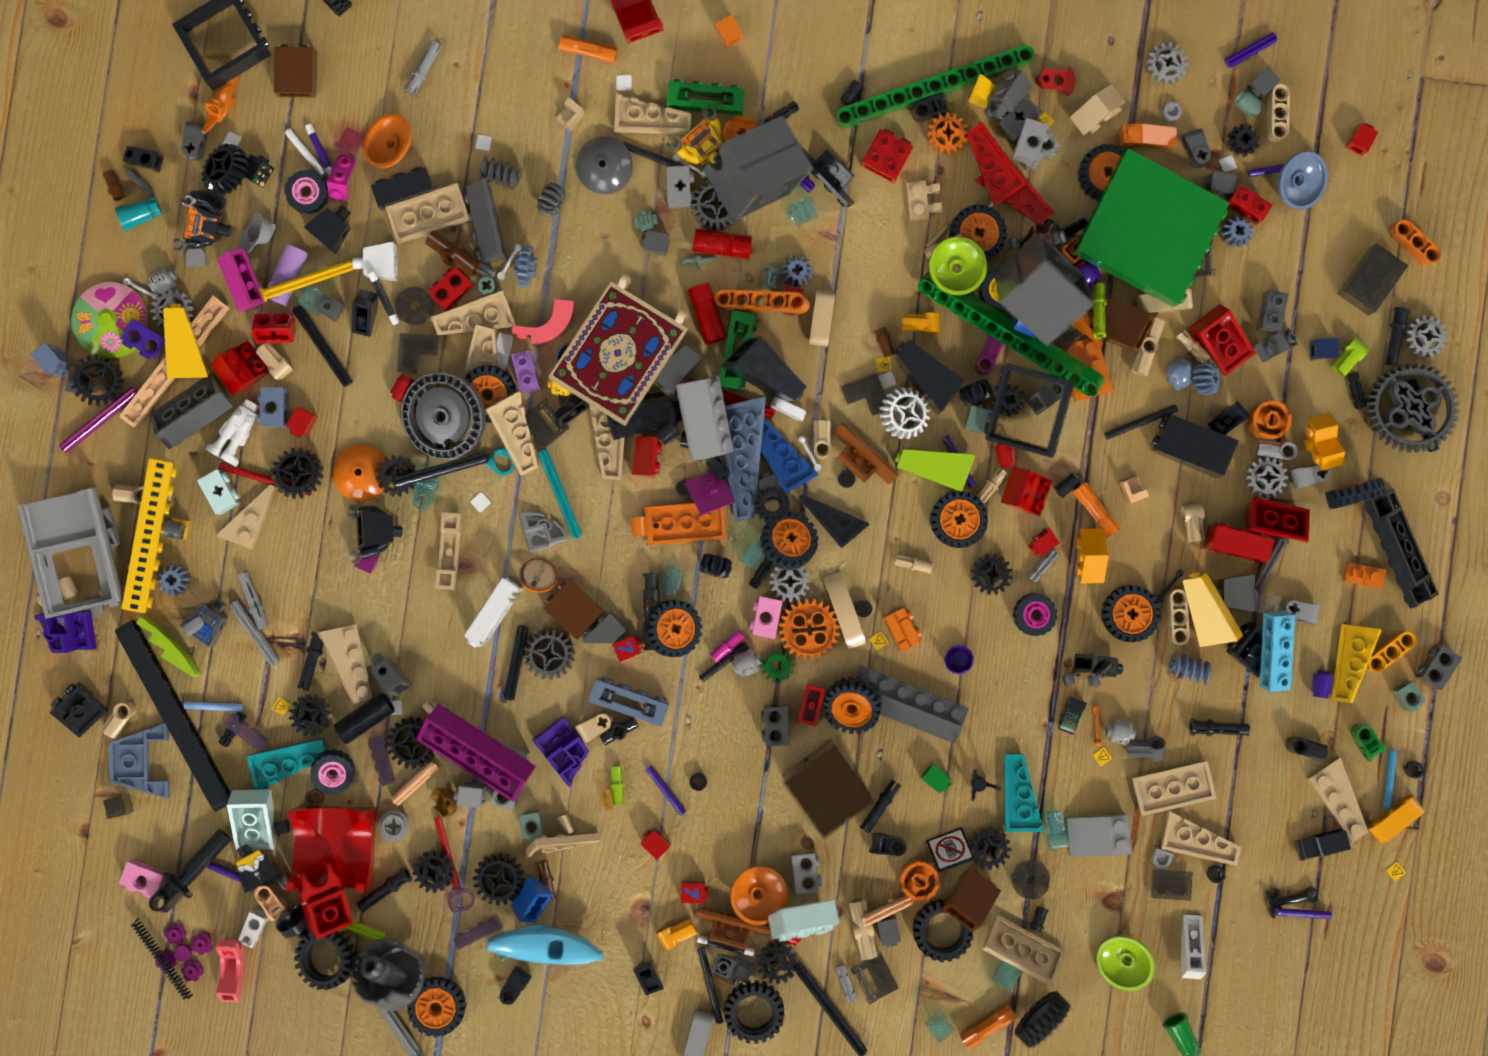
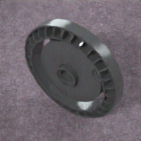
(427, 417)

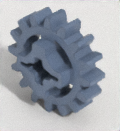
(525, 266)

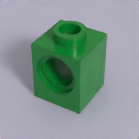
(936, 778)

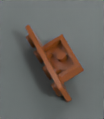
(861, 458)
(730, 930)

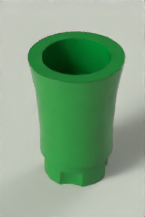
(1182, 1034)

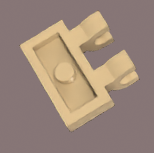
(918, 202)

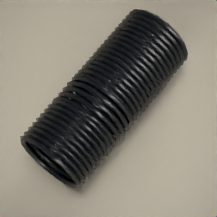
(364, 718)

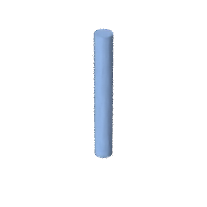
(213, 706)

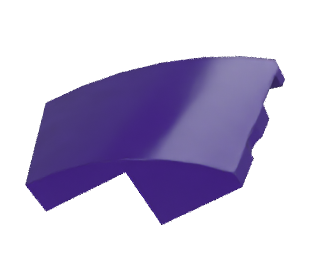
(68, 631)
(562, 749)

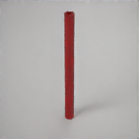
(250, 474)

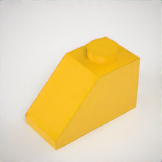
(981, 92)

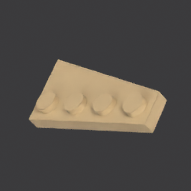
(609, 451)
(1338, 796)

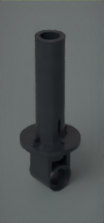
(177, 885)

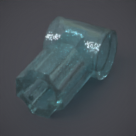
(1057, 835)

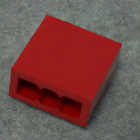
(887, 155)

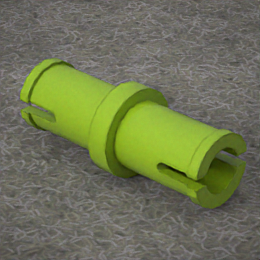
(617, 786)

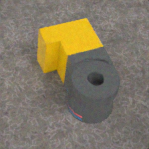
(176, 528)

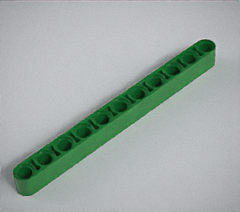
(924, 86)
(1002, 329)

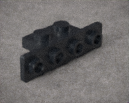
(833, 175)

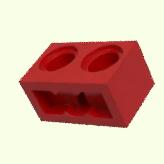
(1249, 204)
(454, 293)
(274, 328)

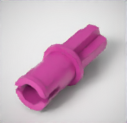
(727, 645)

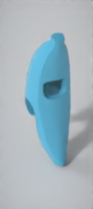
(545, 946)

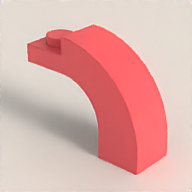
(557, 325)
(231, 971)

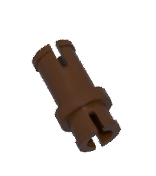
(114, 188)
(884, 341)

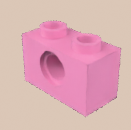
(774, 608)
(132, 874)

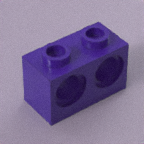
(145, 335)

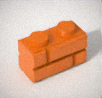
(902, 629)

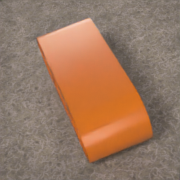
(1424, 242)

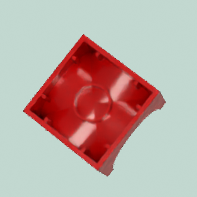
(337, 835)

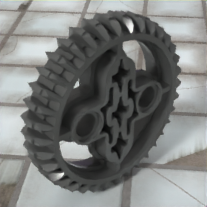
(1417, 415)

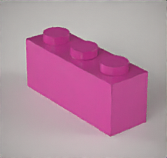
(241, 280)

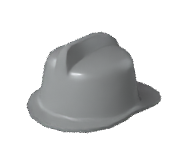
(257, 232)

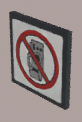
(950, 850)

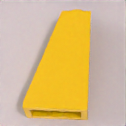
(181, 345)
(1209, 613)

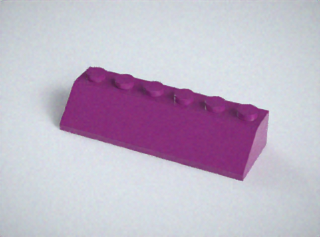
(475, 752)

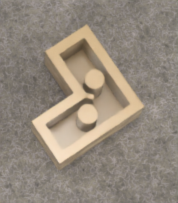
(1100, 107)

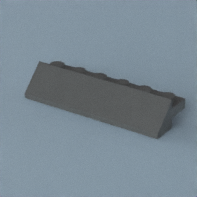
(916, 706)

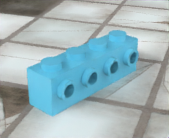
(1277, 650)

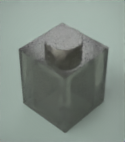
(118, 806)

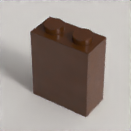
(295, 71)
(1126, 325)
(572, 609)
(971, 899)

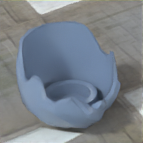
(1179, 373)

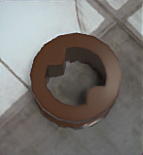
(312, 792)

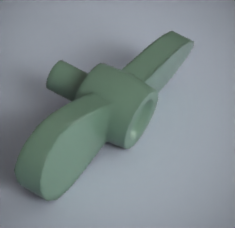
(698, 260)

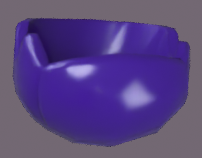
(1089, 270)
(959, 659)

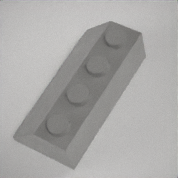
(705, 418)

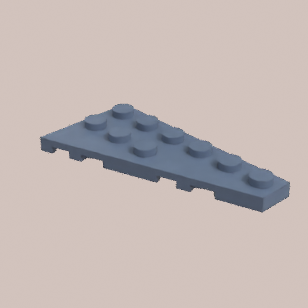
(746, 431)

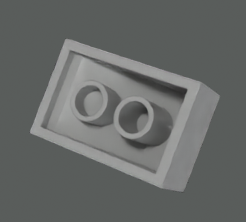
(1099, 835)

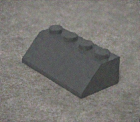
(485, 221)
(190, 411)

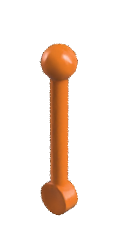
(1096, 710)

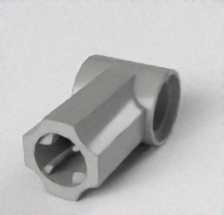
(1275, 449)

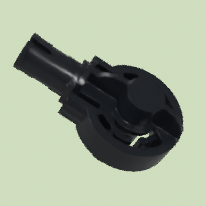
(295, 919)

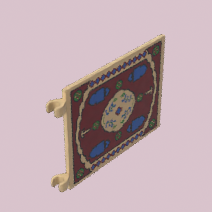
(619, 352)

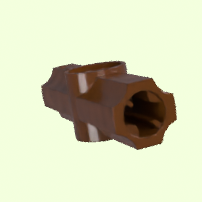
(453, 253)

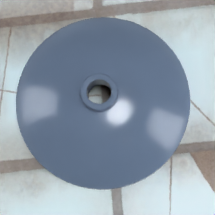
(1303, 180)

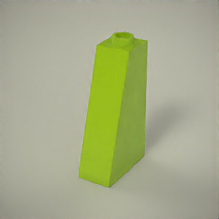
(941, 467)

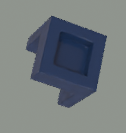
(1324, 349)

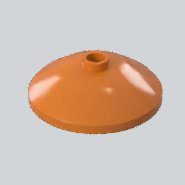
(387, 140)
(361, 487)
(771, 896)

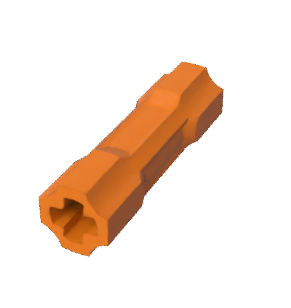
(602, 52)
(1104, 520)
(977, 1033)

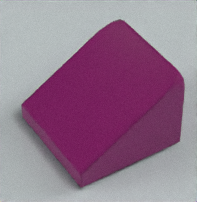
(368, 565)

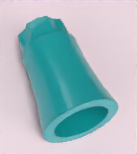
(138, 213)

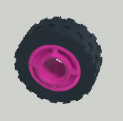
(1046, 618)

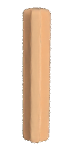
(414, 783)
(886, 910)

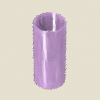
(287, 268)

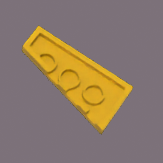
(1353, 656)

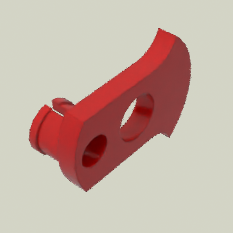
(1067, 77)

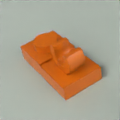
(1364, 575)

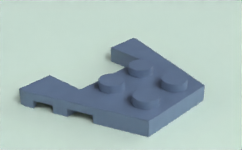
(131, 761)

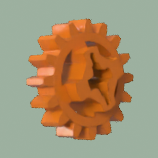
(939, 134)

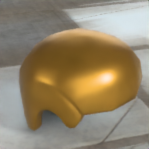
(444, 801)

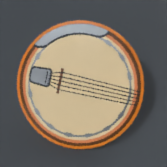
(538, 575)

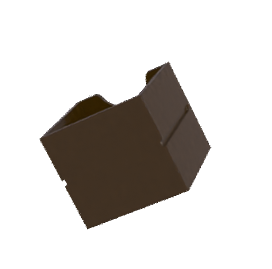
(827, 789)

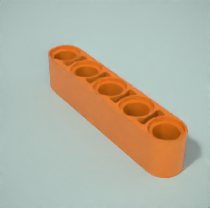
(769, 305)

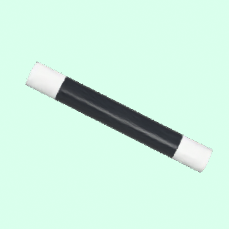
(383, 297)
(705, 940)

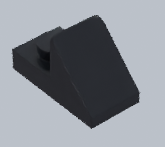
(570, 408)
(1229, 418)
(648, 977)

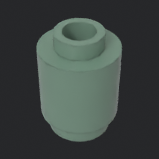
(1248, 103)

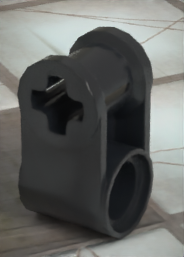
(933, 107)
(885, 844)
(515, 983)

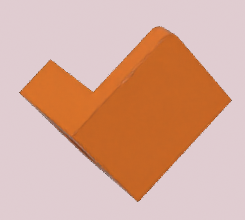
(728, 31)

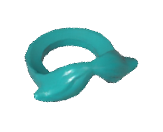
(491, 461)

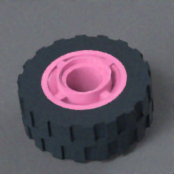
(295, 188)
(332, 782)

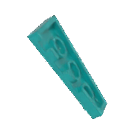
(282, 762)
(1019, 798)

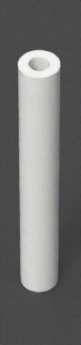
(305, 152)

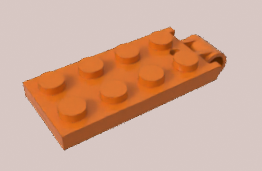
(679, 524)

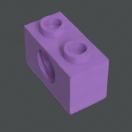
(526, 371)

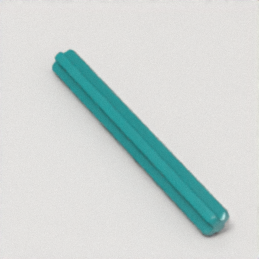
(560, 494)

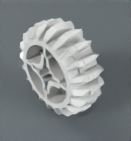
(913, 401)

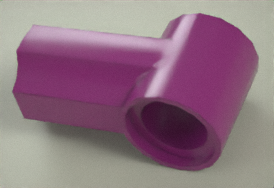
(989, 354)

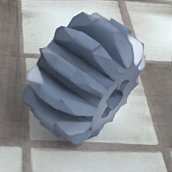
(1244, 235)
(803, 274)
(1206, 378)
(173, 587)

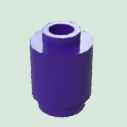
(1322, 684)

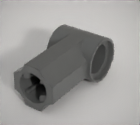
(1152, 748)

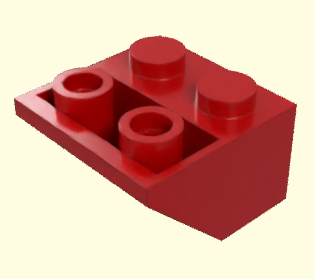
(239, 368)
(646, 456)
(1026, 491)

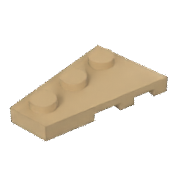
(482, 349)

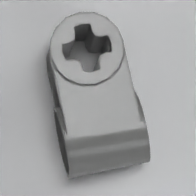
(1307, 476)
(1303, 611)

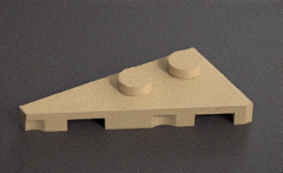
(248, 523)
(559, 842)

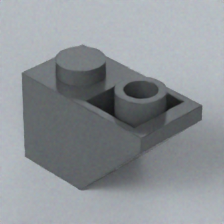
(606, 632)

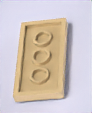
(427, 213)
(1173, 788)
(1024, 950)

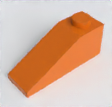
(1147, 136)

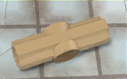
(1144, 358)
(132, 494)
(862, 933)

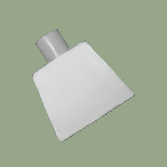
(381, 259)

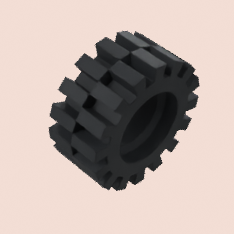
(774, 493)

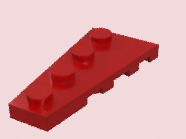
(1027, 202)

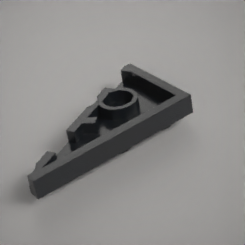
(839, 525)

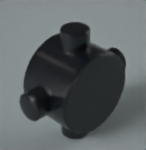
(282, 827)

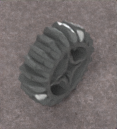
(708, 206)
(545, 670)

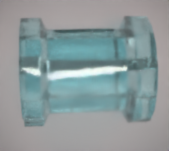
(770, 278)

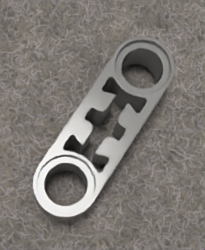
(698, 1033)

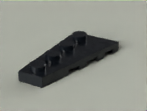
(646, 417)

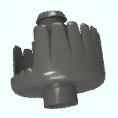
(388, 974)

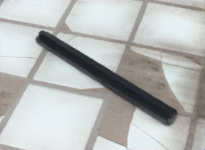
(830, 1009)

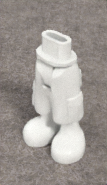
(236, 429)

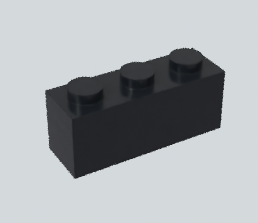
(402, 187)

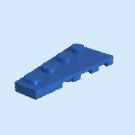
(783, 460)

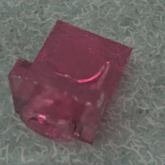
(349, 142)

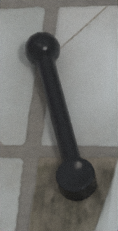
(1159, 598)

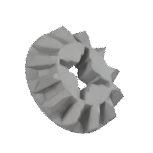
(387, 832)

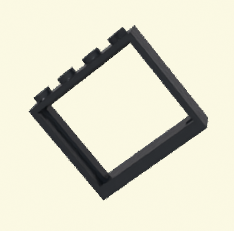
(235, 66)
(995, 410)

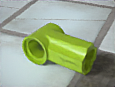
(1353, 352)

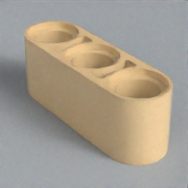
(1282, 105)
(1155, 306)
(822, 318)
(1183, 624)

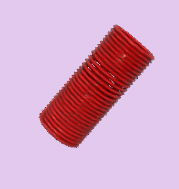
(716, 243)
(709, 318)

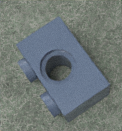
(279, 417)

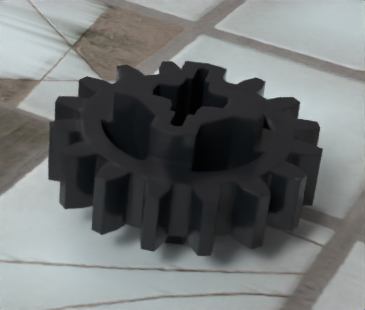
(388, 476)
(999, 576)
(306, 708)
(997, 845)
(431, 864)
(769, 959)

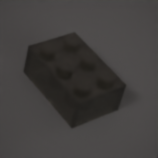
(1372, 279)

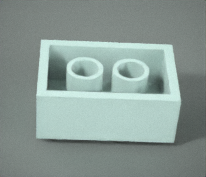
(803, 921)

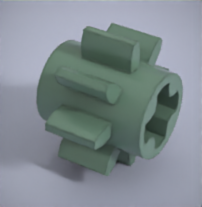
(646, 221)

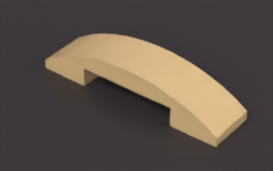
(449, 551)
(844, 610)

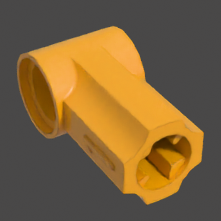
(925, 323)
(672, 935)

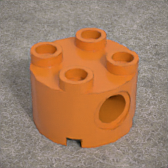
(1269, 420)
(919, 879)

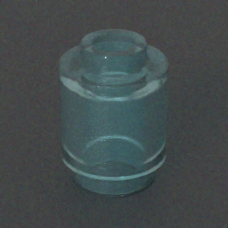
(672, 581)

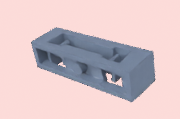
(624, 690)

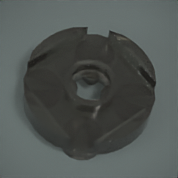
(405, 299)
(1041, 879)

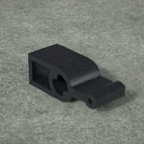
(1323, 844)

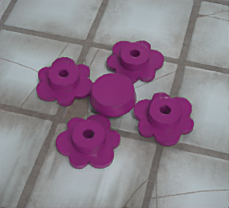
(184, 952)

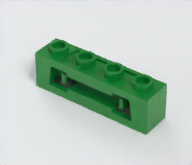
(678, 97)
(742, 319)

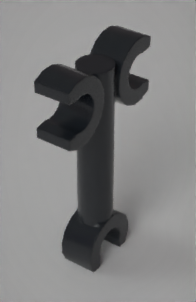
(1277, 901)

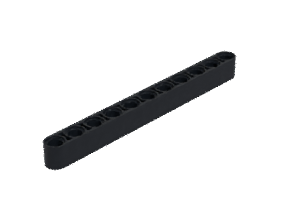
(174, 714)

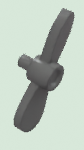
(139, 182)

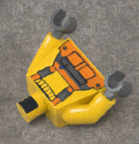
(701, 142)

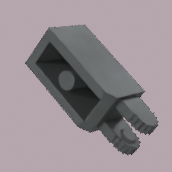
(1007, 93)

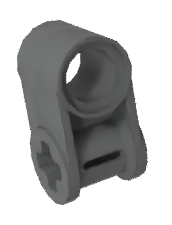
(193, 139)
(1196, 144)

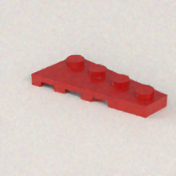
(995, 167)

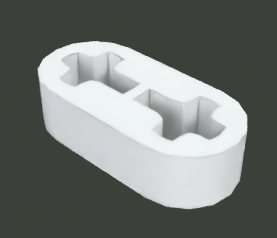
(788, 409)

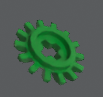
(785, 666)

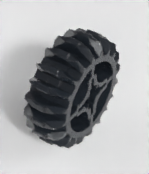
(225, 169)
(89, 375)
(297, 466)
(411, 750)
(491, 877)

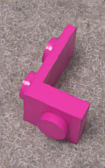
(339, 178)

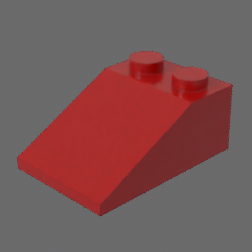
(1222, 339)

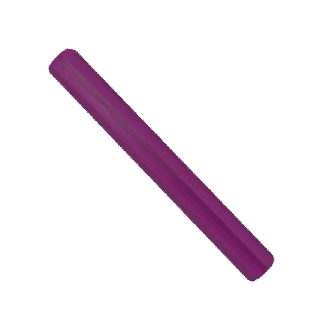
(98, 420)

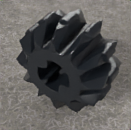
(1248, 135)
(975, 392)
(1012, 407)
(715, 565)

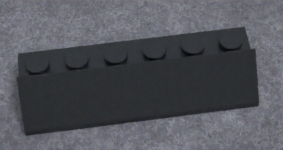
(1401, 549)

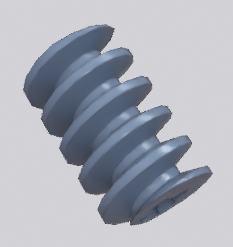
(1190, 667)

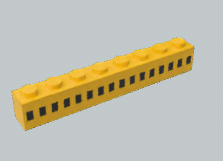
(148, 534)

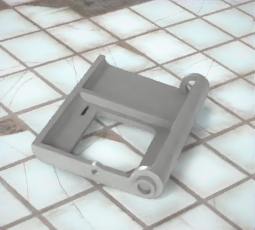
(65, 525)

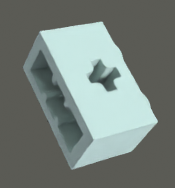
(210, 486)

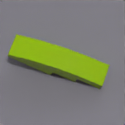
(173, 650)

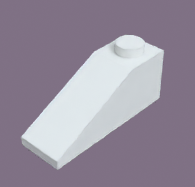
(1192, 947)

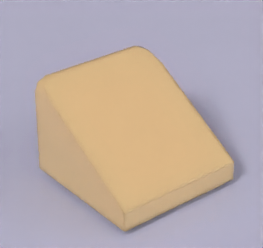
(564, 824)

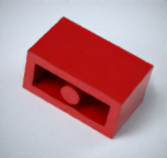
(810, 705)

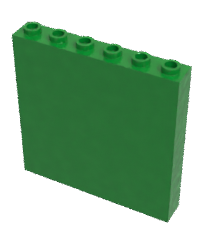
(1151, 228)

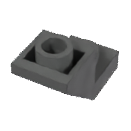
(1276, 345)
(733, 967)

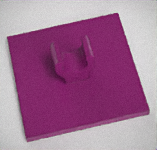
(709, 493)

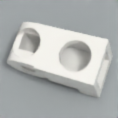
(253, 927)

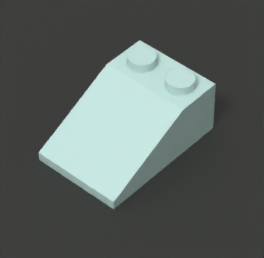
(252, 818)

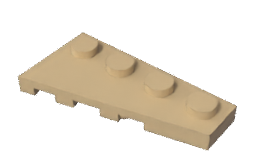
(642, 117)
(488, 311)
(511, 425)
(348, 659)
(1193, 840)

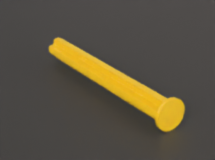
(306, 280)

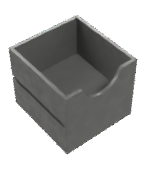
(758, 168)
(1043, 289)

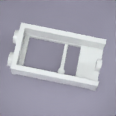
(492, 613)

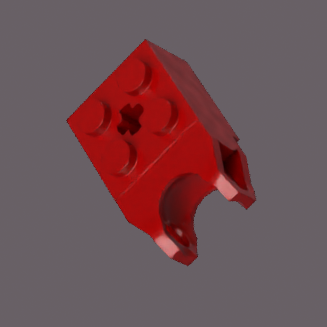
(324, 902)

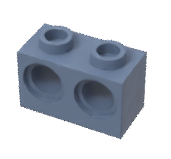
(52, 359)

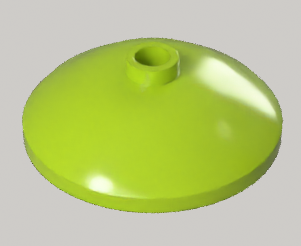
(967, 257)
(1125, 972)

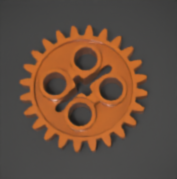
(810, 647)

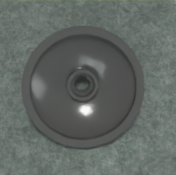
(615, 172)

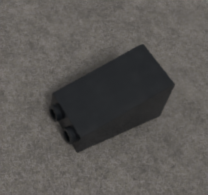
(765, 370)
(928, 375)
(1194, 446)

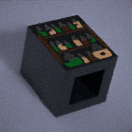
(258, 170)

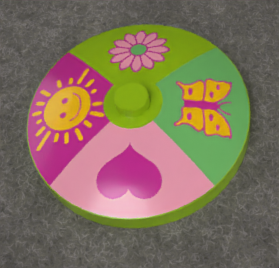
(103, 315)

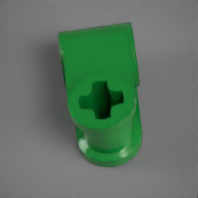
(1369, 744)

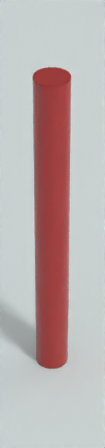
(446, 849)

